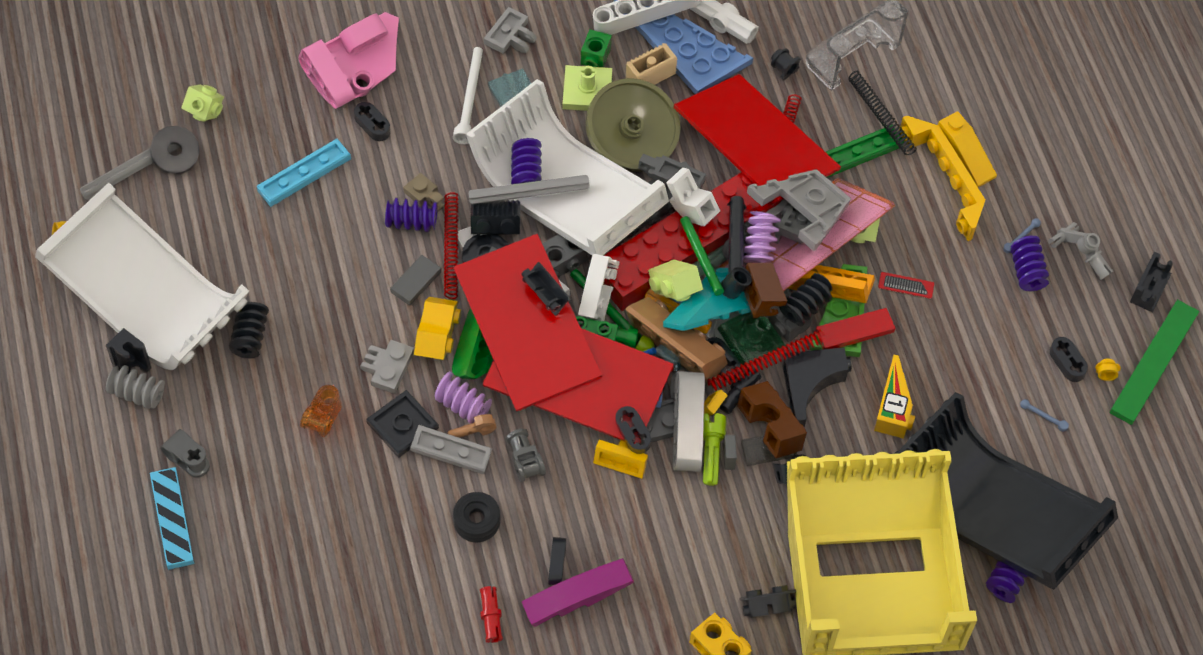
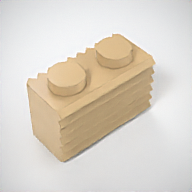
(653, 65)

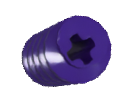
(526, 161)
(411, 215)
(1029, 263)
(1005, 582)

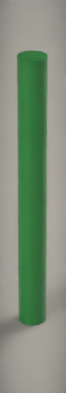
(702, 256)
(611, 311)

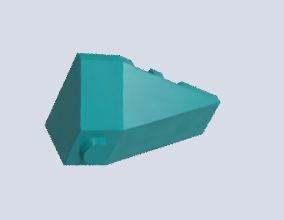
(705, 306)

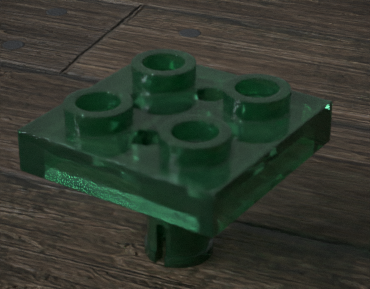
(757, 335)

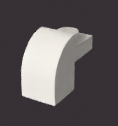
(690, 200)

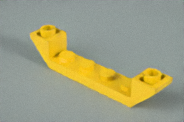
(960, 179)

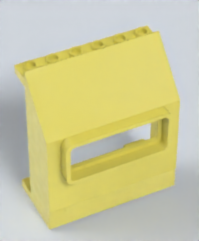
(874, 502)

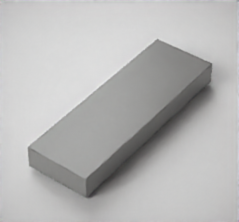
(451, 449)

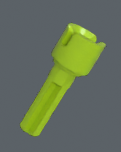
(713, 434)

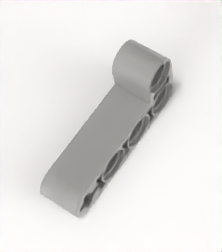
(688, 392)

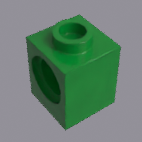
(596, 49)

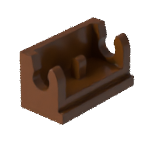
(764, 290)

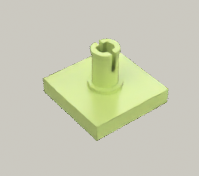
(583, 84)

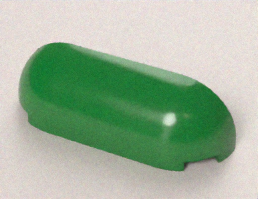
(472, 353)

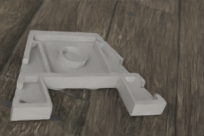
(812, 196)

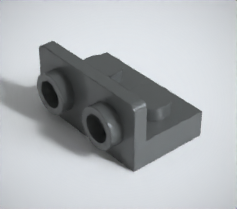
(791, 224)

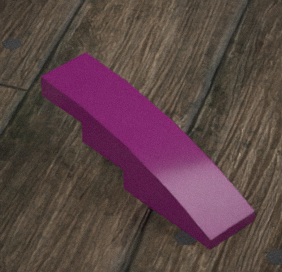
(578, 591)

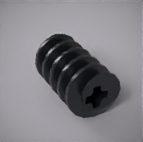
(807, 299)
(248, 330)

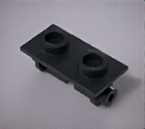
(546, 288)
(779, 599)

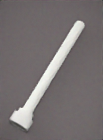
(464, 127)

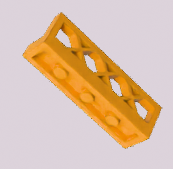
(844, 283)

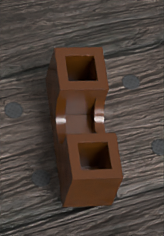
(783, 431)

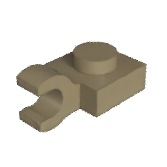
(423, 190)

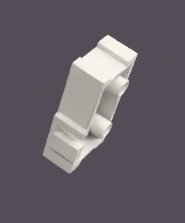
(595, 294)

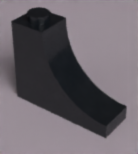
(810, 373)

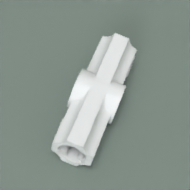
(726, 19)

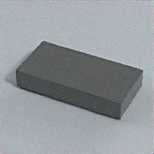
(415, 280)

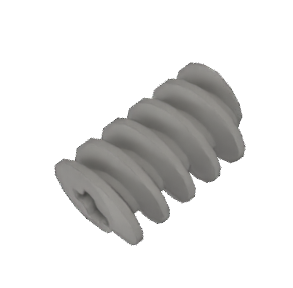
(135, 388)

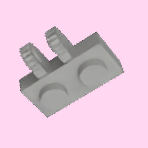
(506, 31)

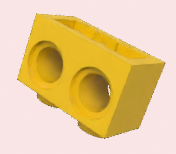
(726, 642)

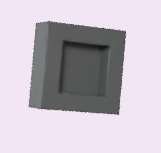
(729, 451)

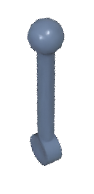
(1035, 223)
(1062, 425)

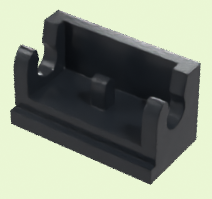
(1152, 283)
(128, 351)

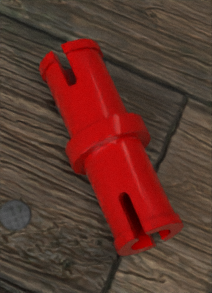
(491, 614)

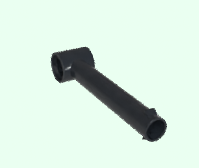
(738, 277)

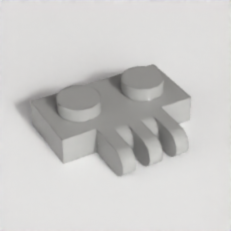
(387, 365)

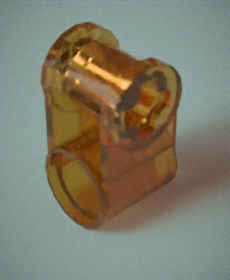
(321, 415)

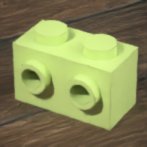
(675, 280)

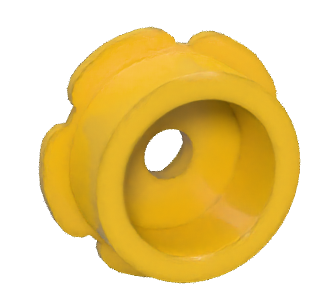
(1107, 369)

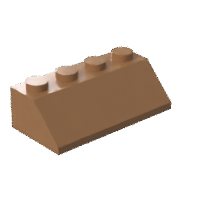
(688, 345)

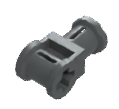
(525, 456)

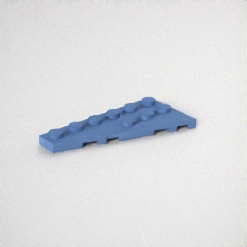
(700, 56)

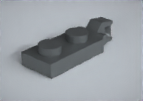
(665, 168)

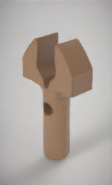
(483, 423)

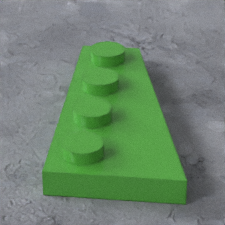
(841, 309)

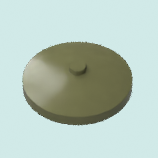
(632, 120)

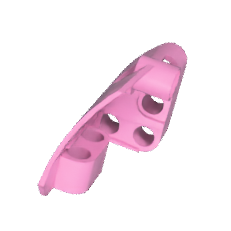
(360, 52)

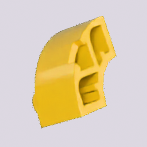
(436, 328)

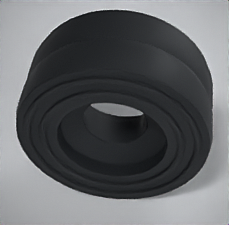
(472, 503)

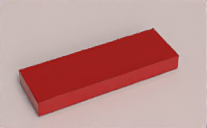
(856, 329)

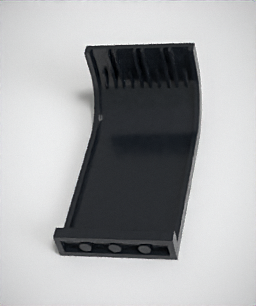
(1008, 506)

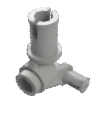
(1087, 244)

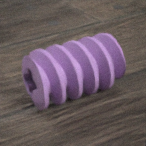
(760, 237)
(459, 399)

